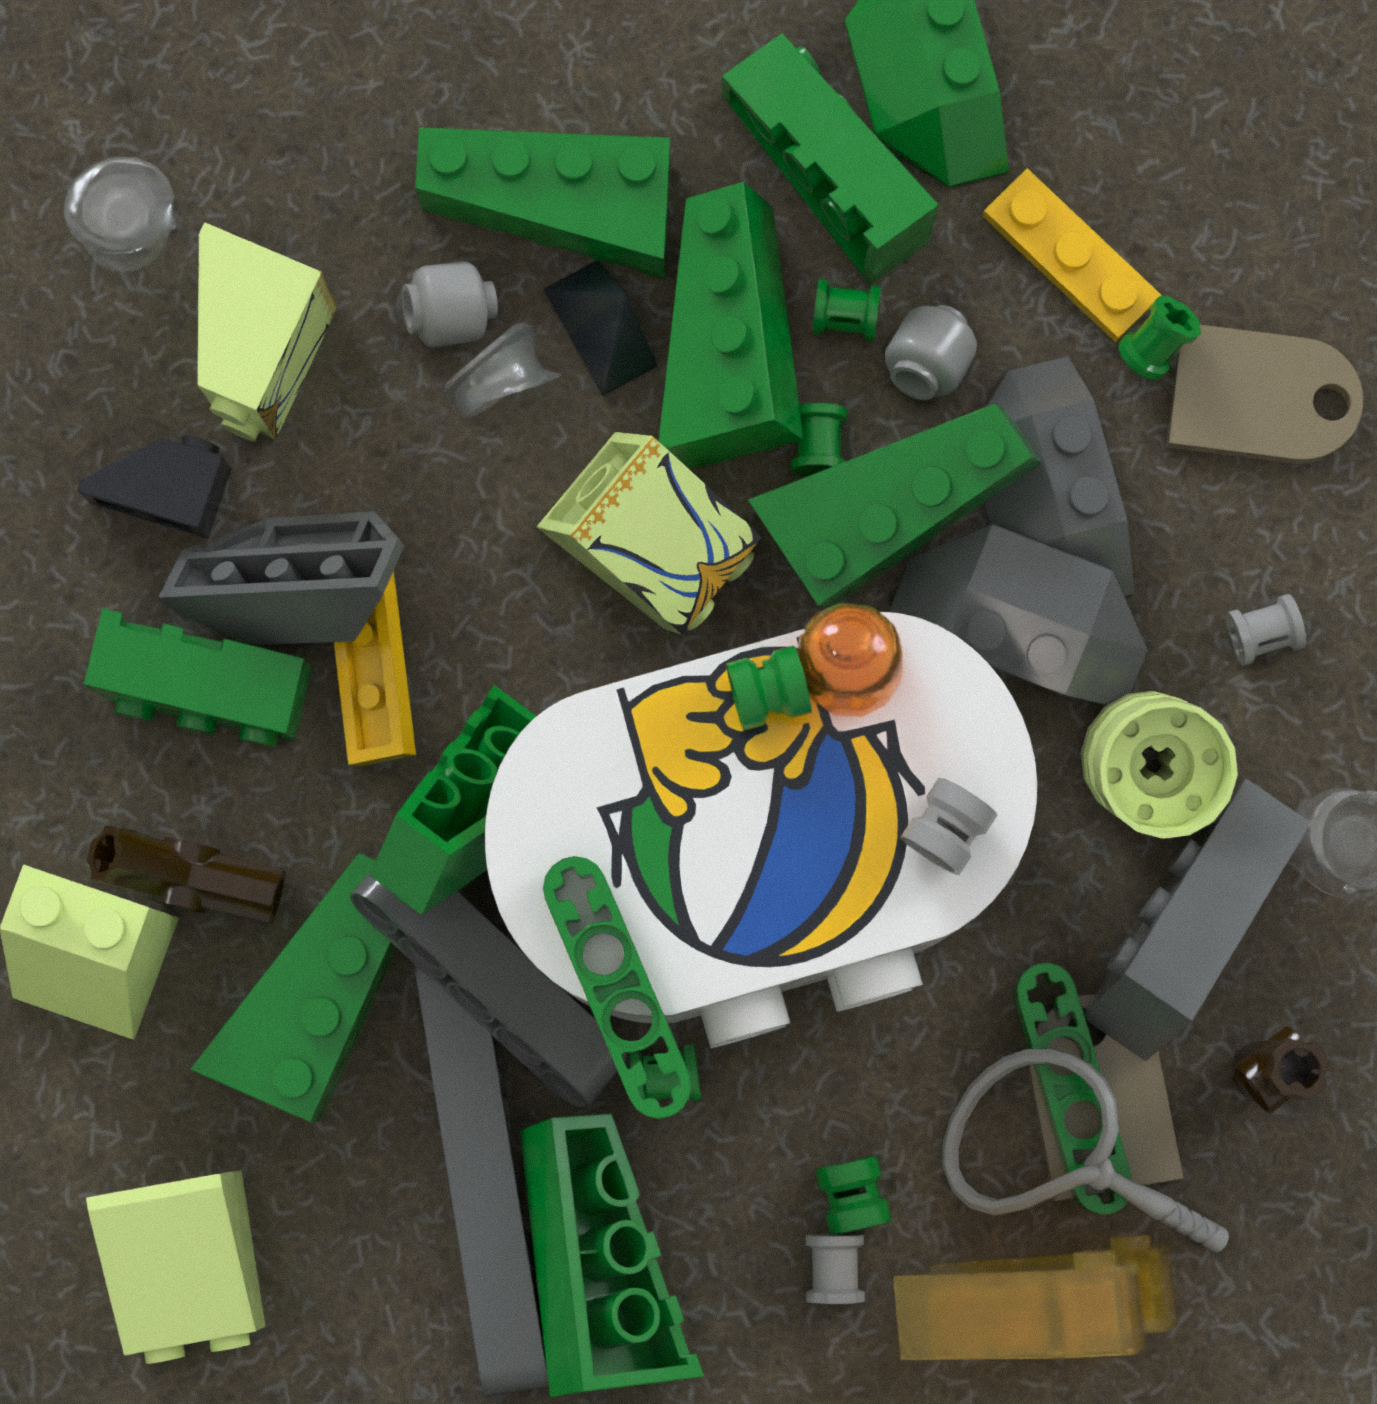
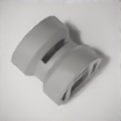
(957, 814)

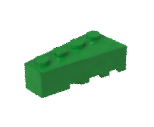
(831, 157)
(554, 188)
(730, 335)
(885, 504)
(441, 827)
(306, 1009)
(596, 1264)

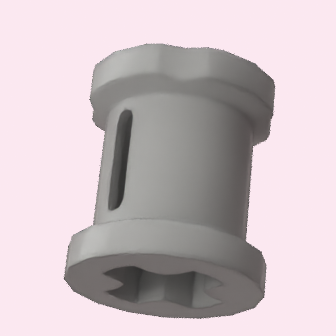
(1266, 629)
(834, 1268)

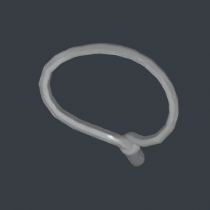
(1096, 1170)

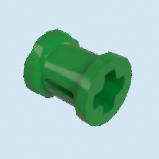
(846, 310)
(1159, 338)
(821, 438)
(660, 1084)

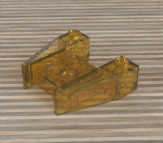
(1038, 1304)

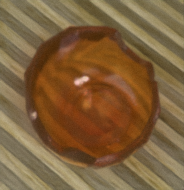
(851, 659)

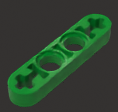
(611, 989)
(1060, 1090)

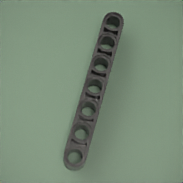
(484, 1195)

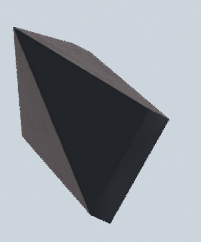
(601, 326)

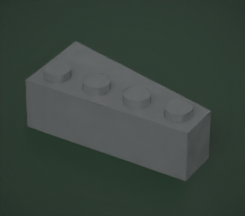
(1195, 922)

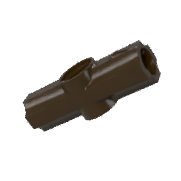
(1280, 1070)

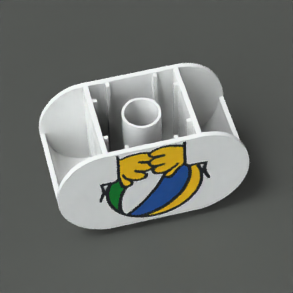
(760, 847)

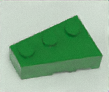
(197, 680)

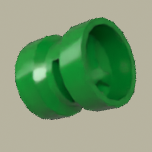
(774, 686)
(856, 1209)

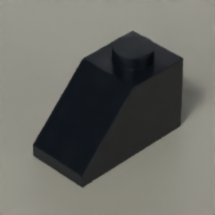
(164, 484)

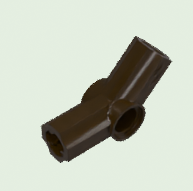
(186, 874)

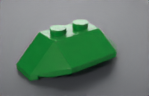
(930, 86)

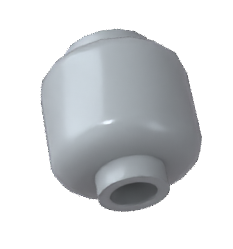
(448, 304)
(930, 352)

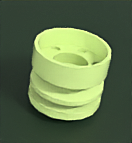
(1194, 757)

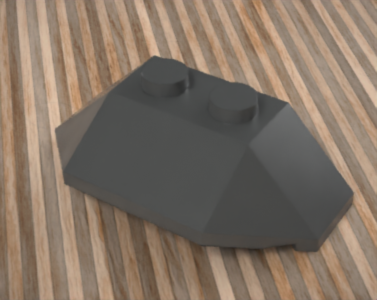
(1073, 491)
(287, 578)
(1029, 611)

